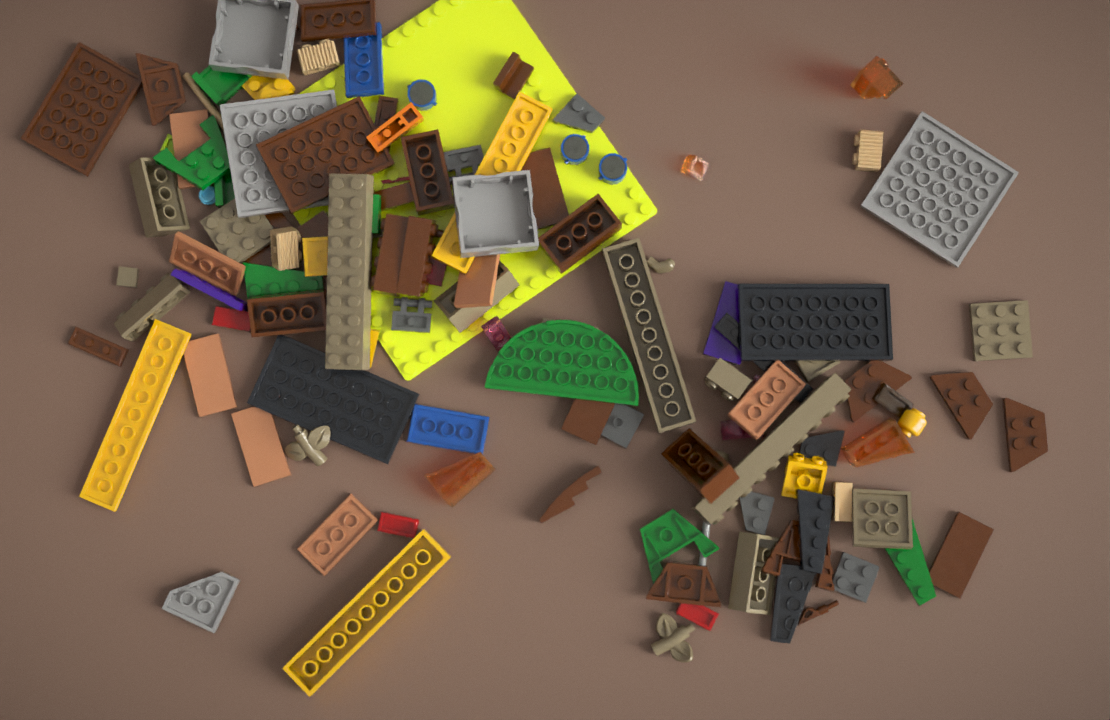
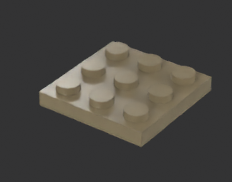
(237, 236)
(1000, 330)
(882, 519)

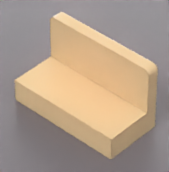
(842, 501)

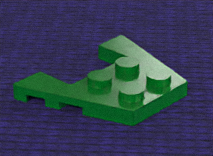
(203, 164)
(669, 535)

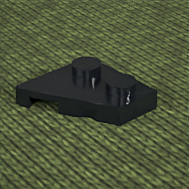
(823, 445)

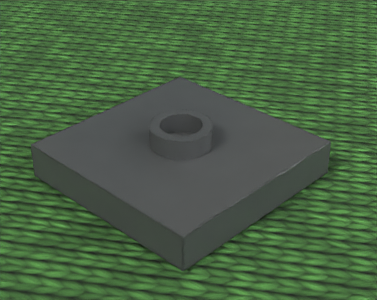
(622, 424)

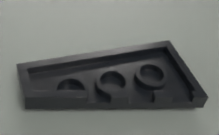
(814, 524)
(789, 601)

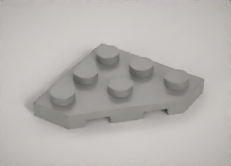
(203, 600)

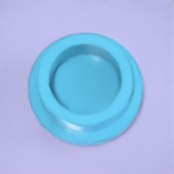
(207, 195)

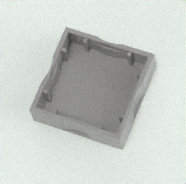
(254, 37)
(495, 214)

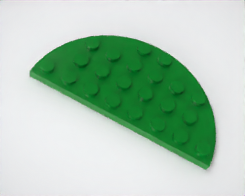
(565, 362)

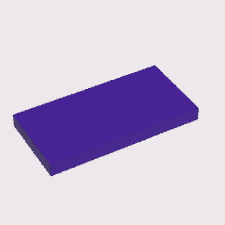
(210, 289)
(717, 345)

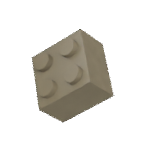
(726, 380)

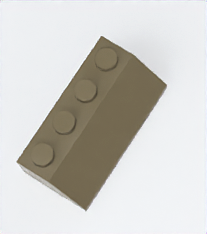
(158, 198)
(152, 306)
(464, 317)
(750, 587)

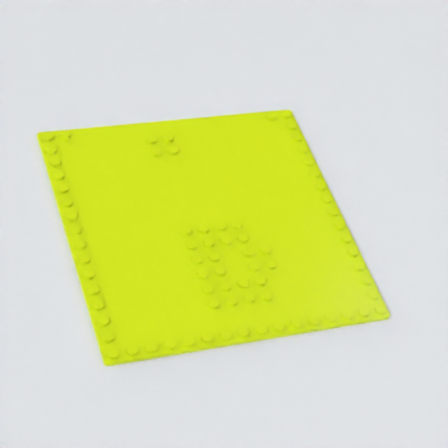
(461, 53)

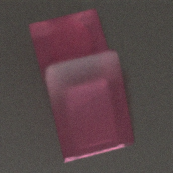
(496, 333)

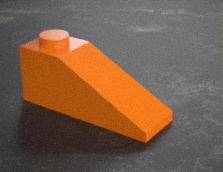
(395, 127)

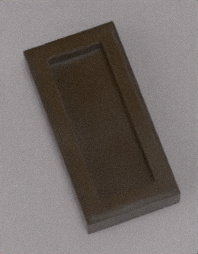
(892, 400)

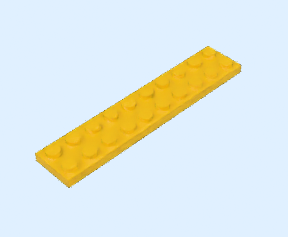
(506, 154)
(135, 415)

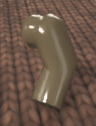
(661, 267)

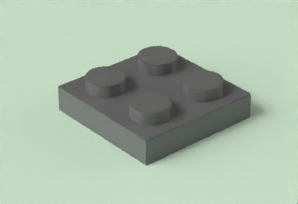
(854, 577)

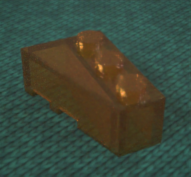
(876, 80)
(877, 444)
(460, 478)

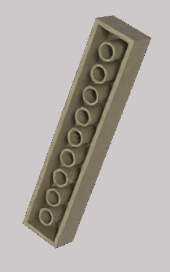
(349, 271)
(648, 335)
(776, 445)

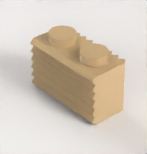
(318, 57)
(868, 151)
(285, 248)

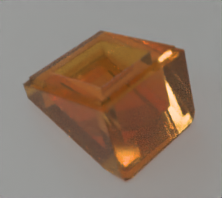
(694, 167)

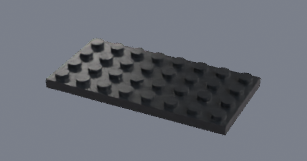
(815, 322)
(355, 404)

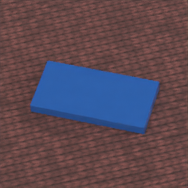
(364, 65)
(448, 429)

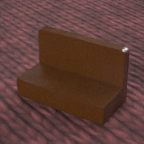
(513, 76)

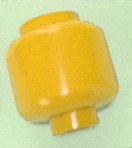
(912, 422)

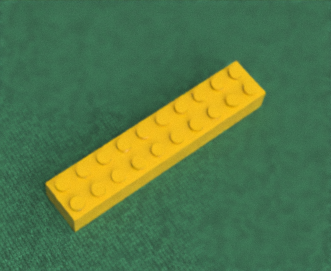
(366, 612)

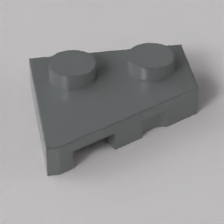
(579, 115)
(756, 511)

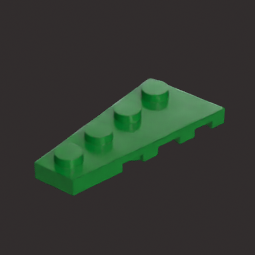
(268, 280)
(913, 570)

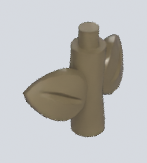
(309, 444)
(673, 639)

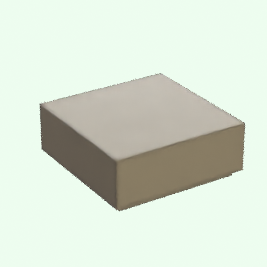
(127, 277)

